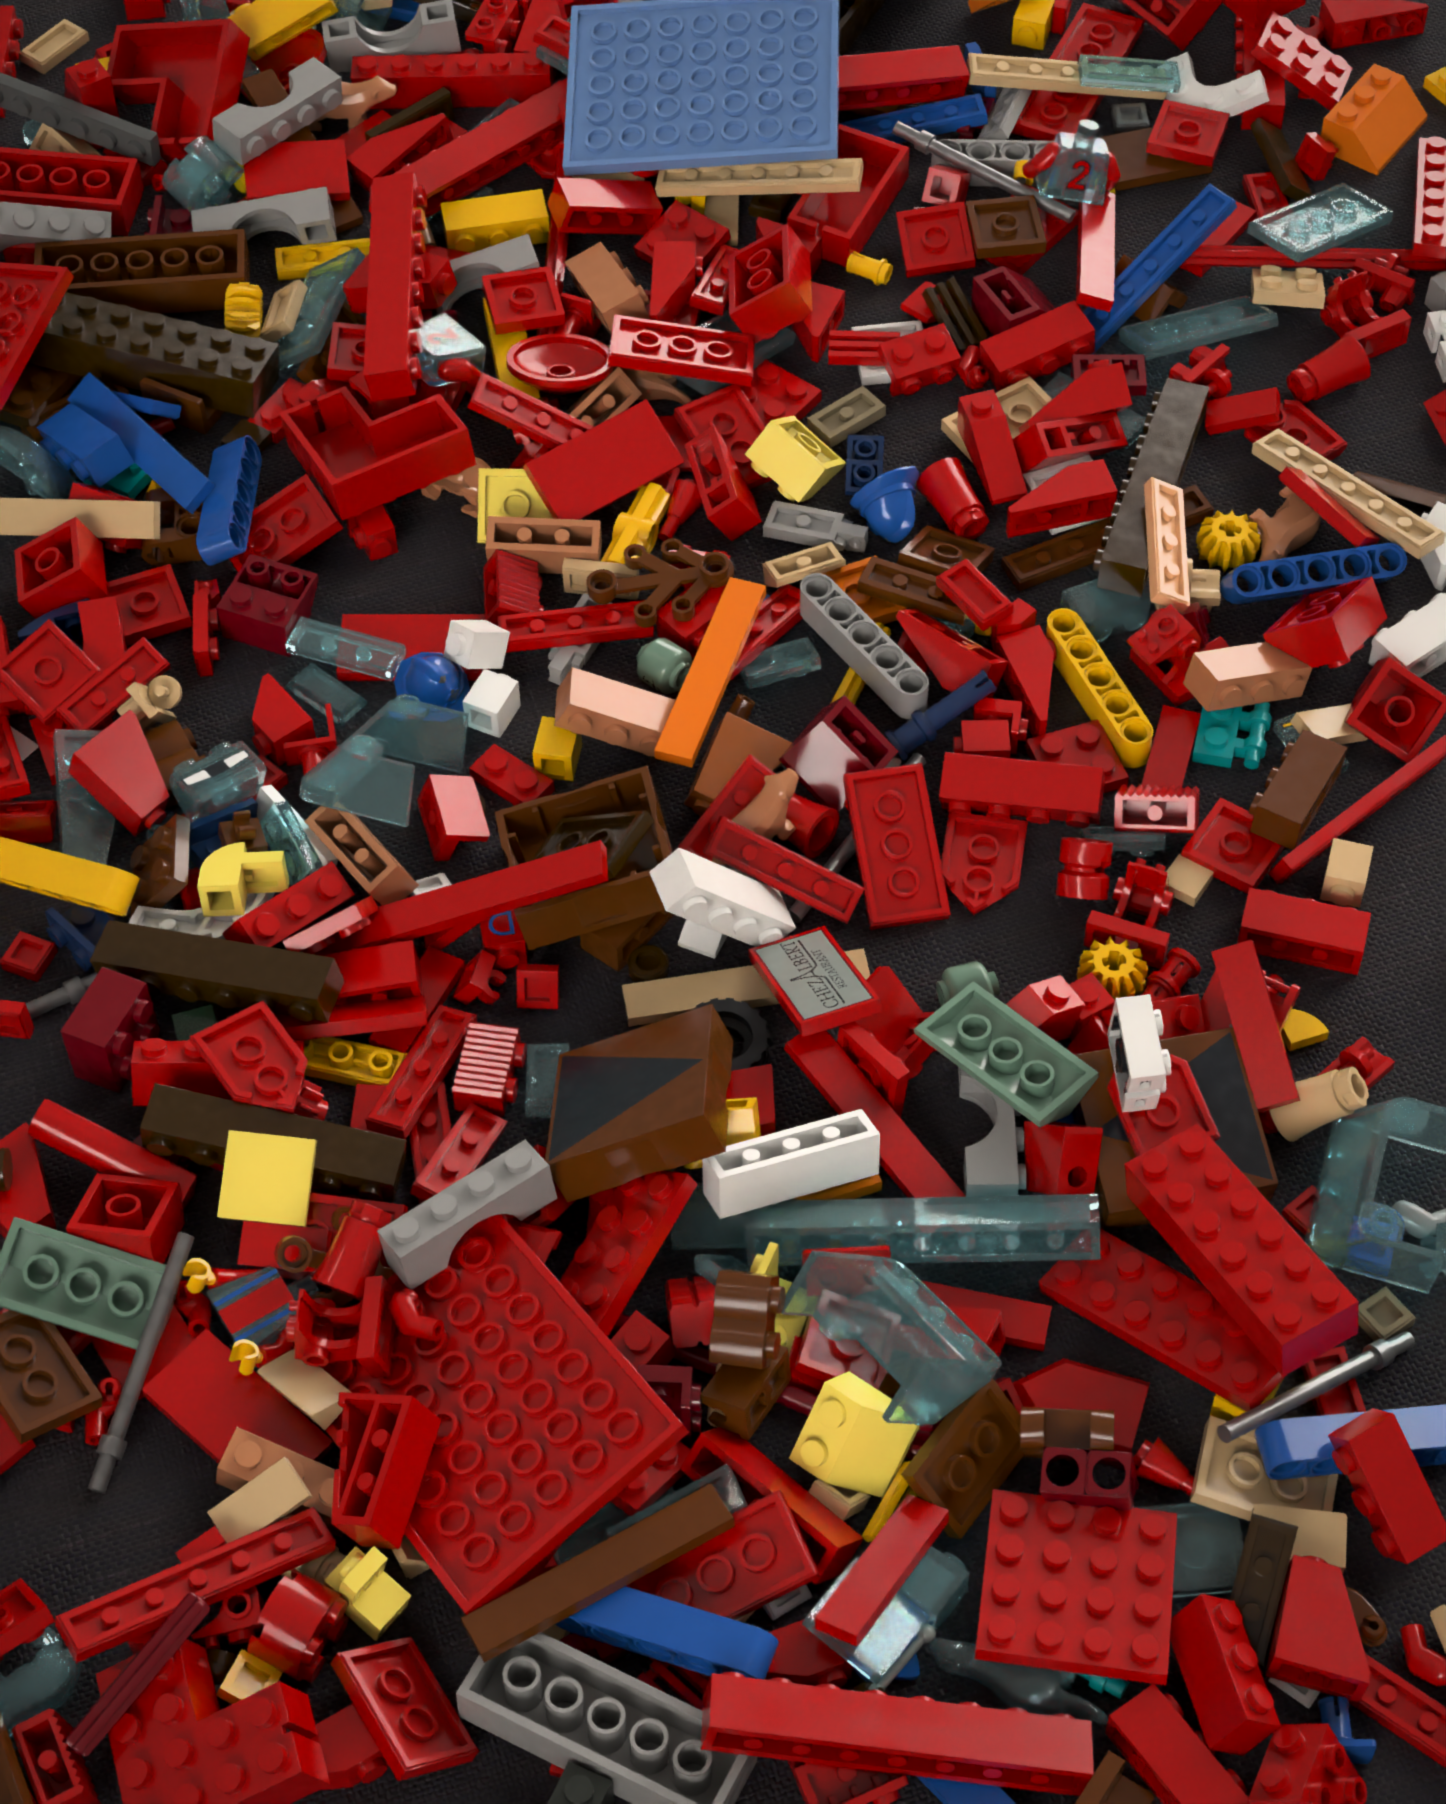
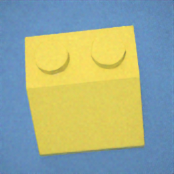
(793, 458)
(849, 1440)

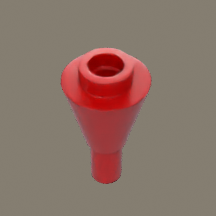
(683, 503)
(1162, 1466)

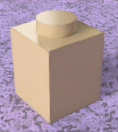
(1346, 873)

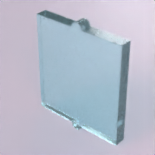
(702, 1229)

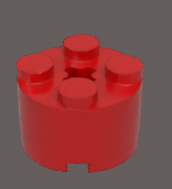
(298, 1625)

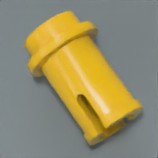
(869, 268)

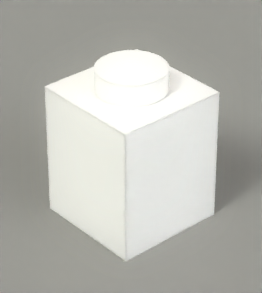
(476, 644)
(492, 702)

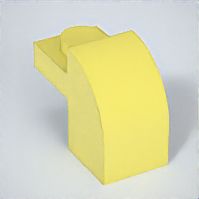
(233, 873)
(371, 1593)

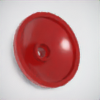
(291, 55)
(559, 362)

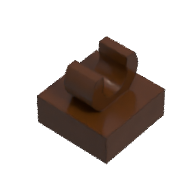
(243, 829)

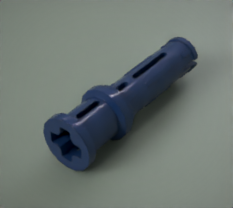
(924, 725)

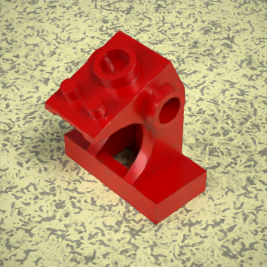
(1352, 303)
(1162, 638)
(1144, 893)
(317, 1324)
(227, 1623)

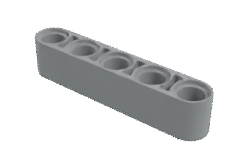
(997, 154)
(863, 645)

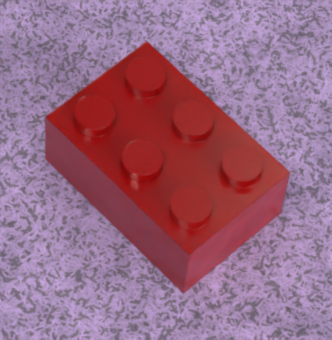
(770, 284)

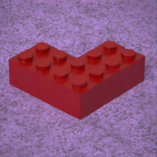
(185, 69)
(850, 218)
(378, 460)
(188, 1751)

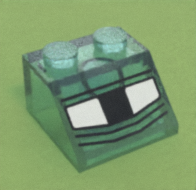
(218, 780)

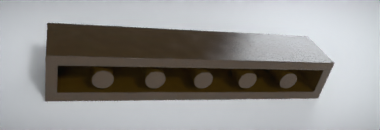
(221, 970)
(345, 1156)

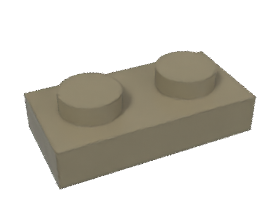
(846, 416)

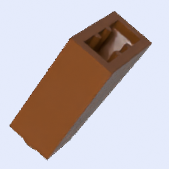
(727, 749)

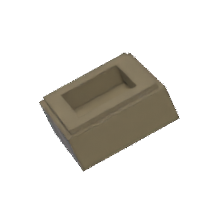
(1384, 1315)

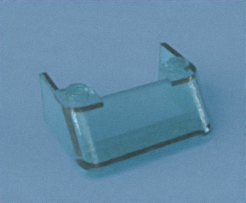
(365, 783)
(1344, 1220)
(900, 1326)

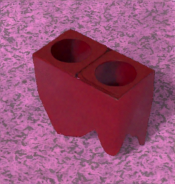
(1118, 1498)

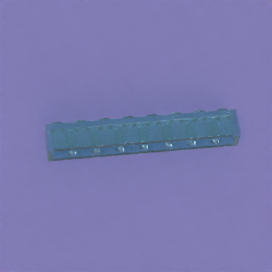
(933, 1228)

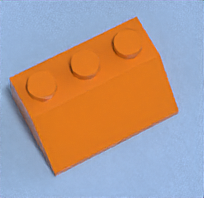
(1374, 119)

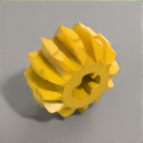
(244, 309)
(1228, 540)
(1115, 967)

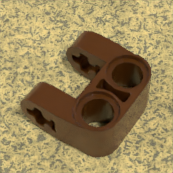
(175, 543)
(1065, 1429)

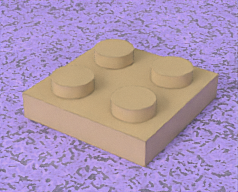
(1287, 288)

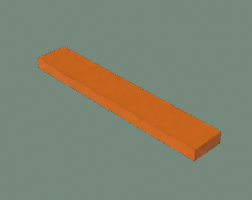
(710, 672)

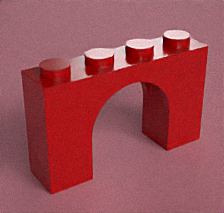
(101, 643)

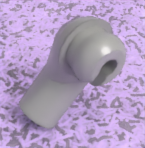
(1419, 1221)

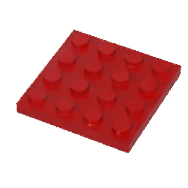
(1077, 1588)

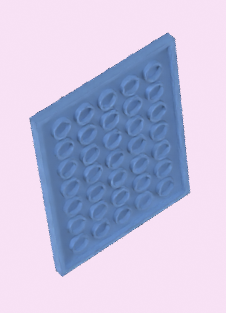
(701, 84)

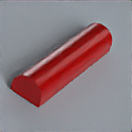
(104, 1149)

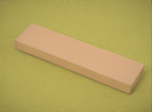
(1166, 544)

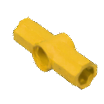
(639, 524)

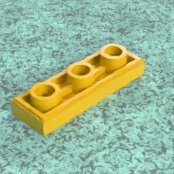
(350, 1061)

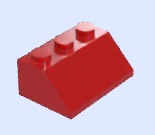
(1329, 623)

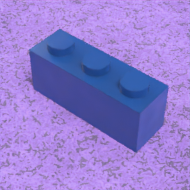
(84, 445)

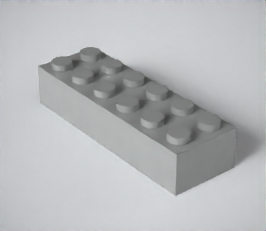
(601, 1720)

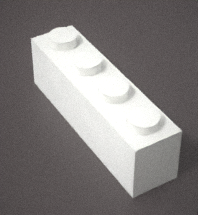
(1416, 640)
(721, 899)
(791, 1163)

